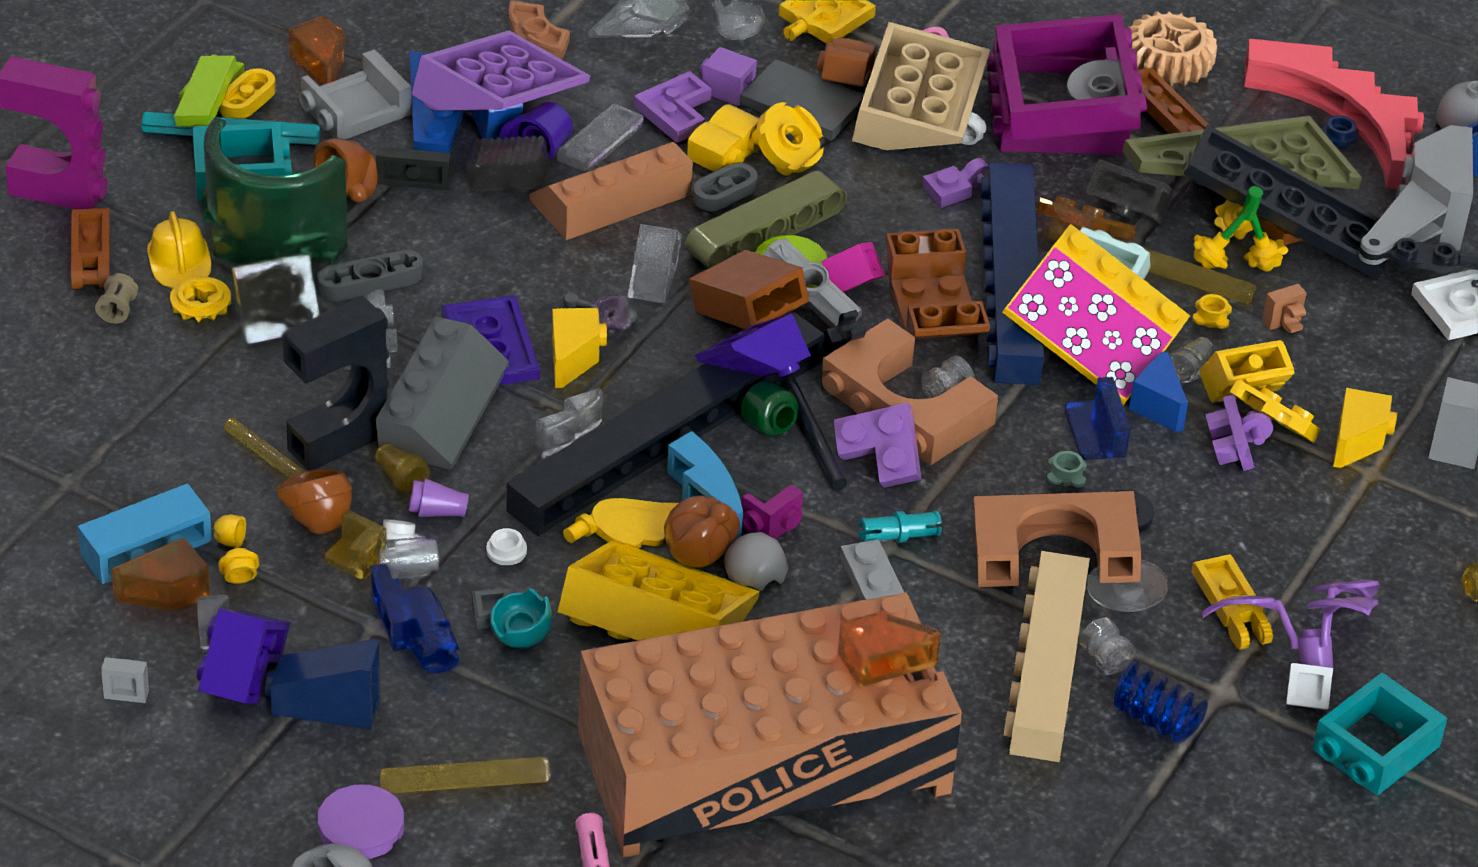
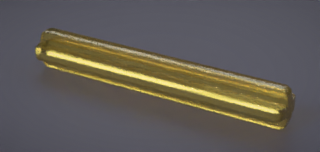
(465, 775)

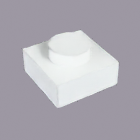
(1309, 686)

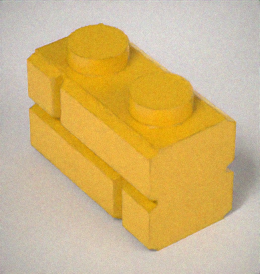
(1256, 365)

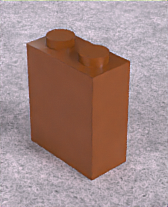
(749, 289)

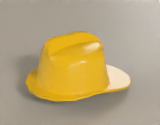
(178, 251)

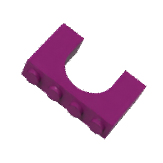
(71, 103)

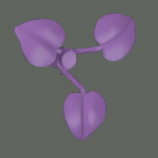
(1315, 644)

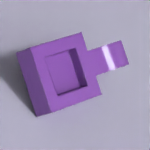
(952, 186)

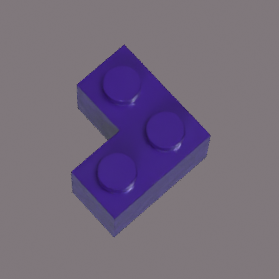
(240, 653)

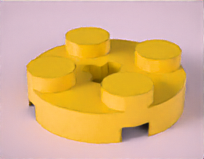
(775, 146)

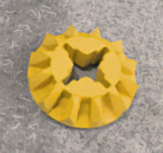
(207, 289)

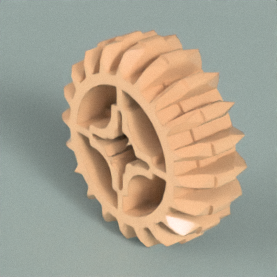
(1174, 47)

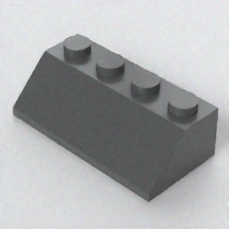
(441, 393)

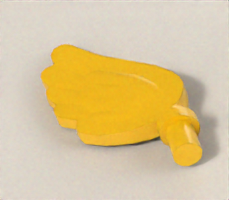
(623, 521)

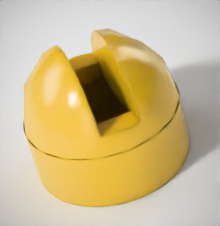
(230, 530)

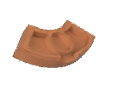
(531, 24)

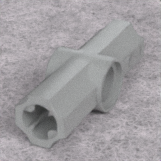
(825, 300)

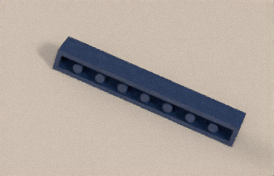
(1011, 261)

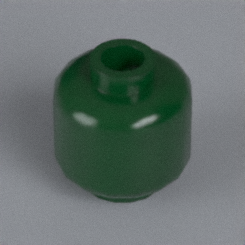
(769, 408)

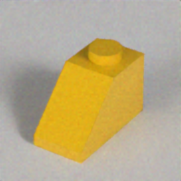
(575, 342)
(1363, 425)

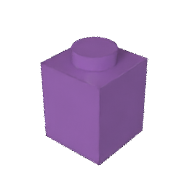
(728, 74)

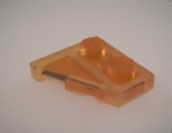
(1088, 217)

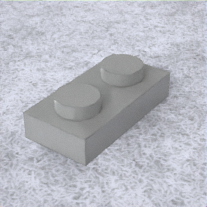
(869, 570)

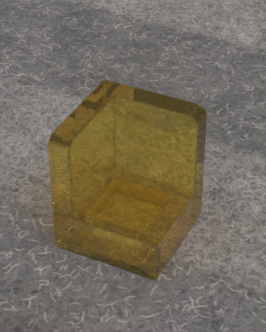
(358, 545)

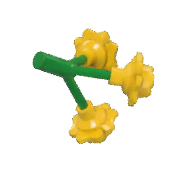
(1236, 222)

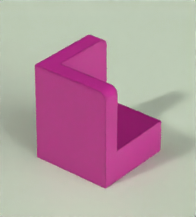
(854, 267)

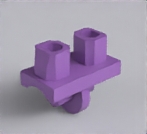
(1252, 428)

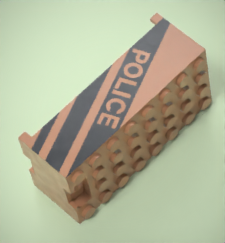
(756, 724)

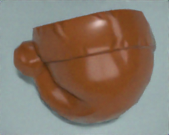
(360, 166)
(317, 498)
(700, 530)

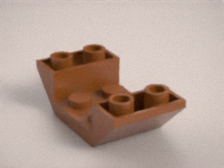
(931, 285)

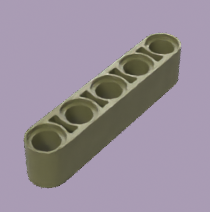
(768, 216)

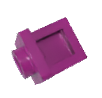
(776, 515)

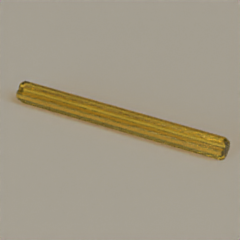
(1183, 271)

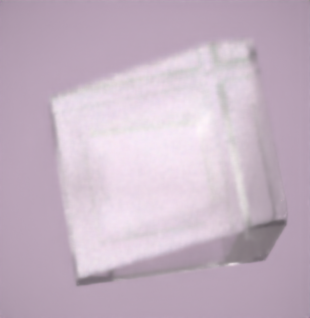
(206, 609)

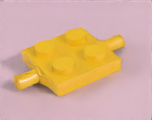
(825, 17)

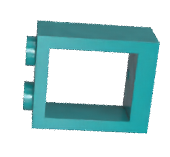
(246, 141)
(1395, 707)

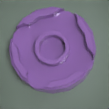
(362, 818)

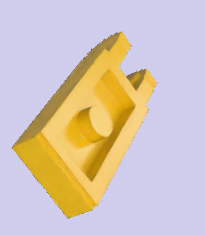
(1223, 579)

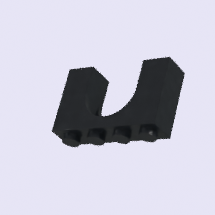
(339, 338)

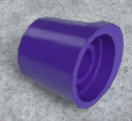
(545, 120)

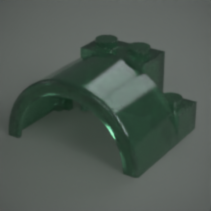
(272, 215)

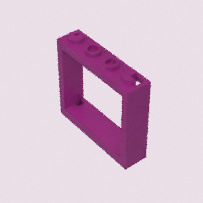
(1050, 63)
(1071, 116)

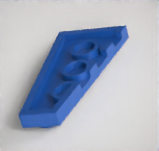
(431, 128)

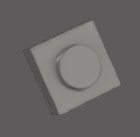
(125, 680)

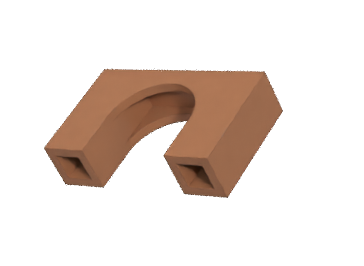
(941, 423)
(1098, 518)

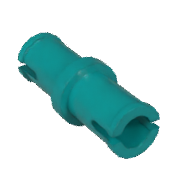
(900, 526)

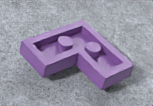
(672, 105)
(889, 435)

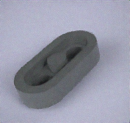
(724, 187)

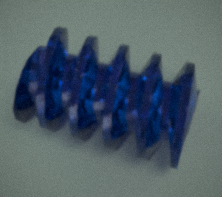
(1157, 705)

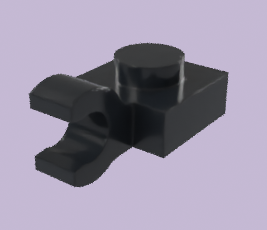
(846, 331)

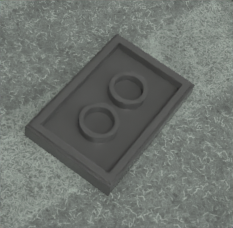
(826, 101)

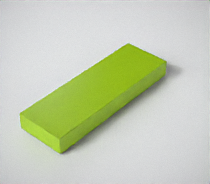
(205, 91)

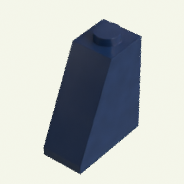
(328, 684)

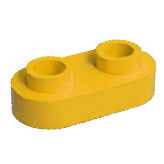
(247, 93)

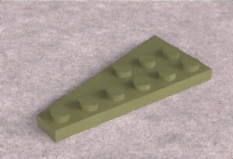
(1290, 142)

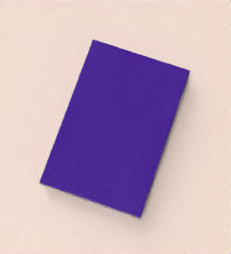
(505, 329)

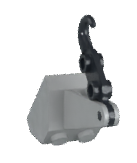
(1429, 208)

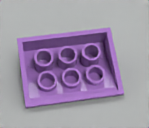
(492, 74)

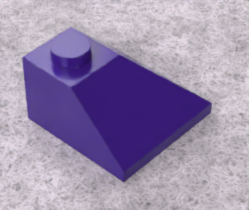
(760, 349)

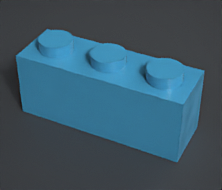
(143, 528)

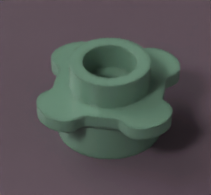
(1067, 469)

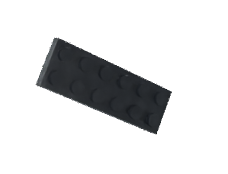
(1287, 197)

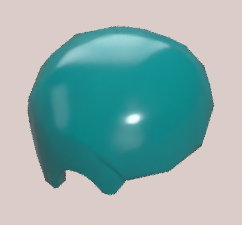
(521, 619)

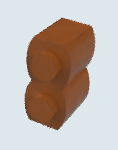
(847, 61)

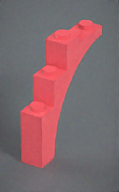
(1310, 75)

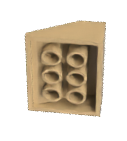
(919, 90)

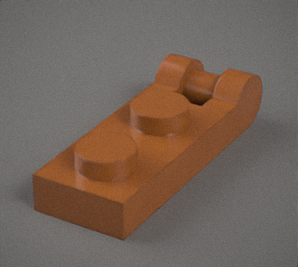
(90, 247)

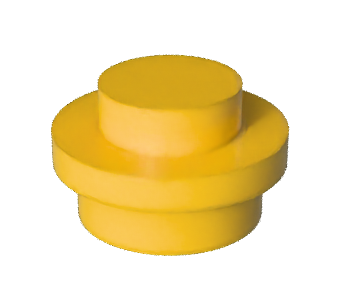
(239, 565)

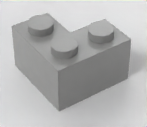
(1457, 425)

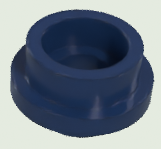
(1341, 131)

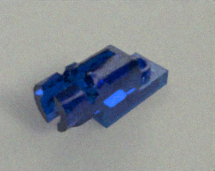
(414, 621)

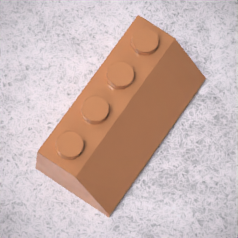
(616, 191)

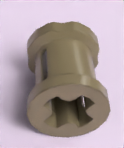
(106, 302)

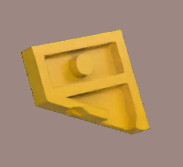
(1268, 403)

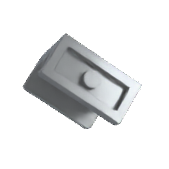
(359, 100)

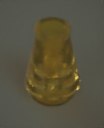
(402, 466)

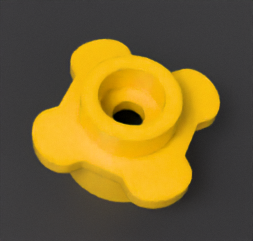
(1212, 311)

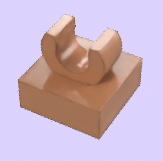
(1285, 308)

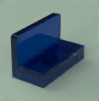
(1101, 424)

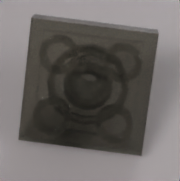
(274, 296)

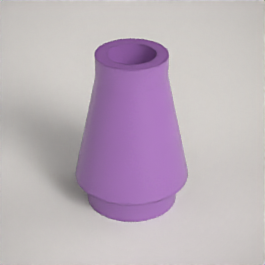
(435, 500)

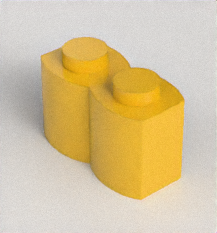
(723, 139)

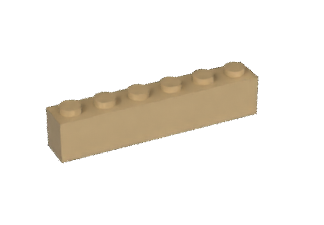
(1049, 656)

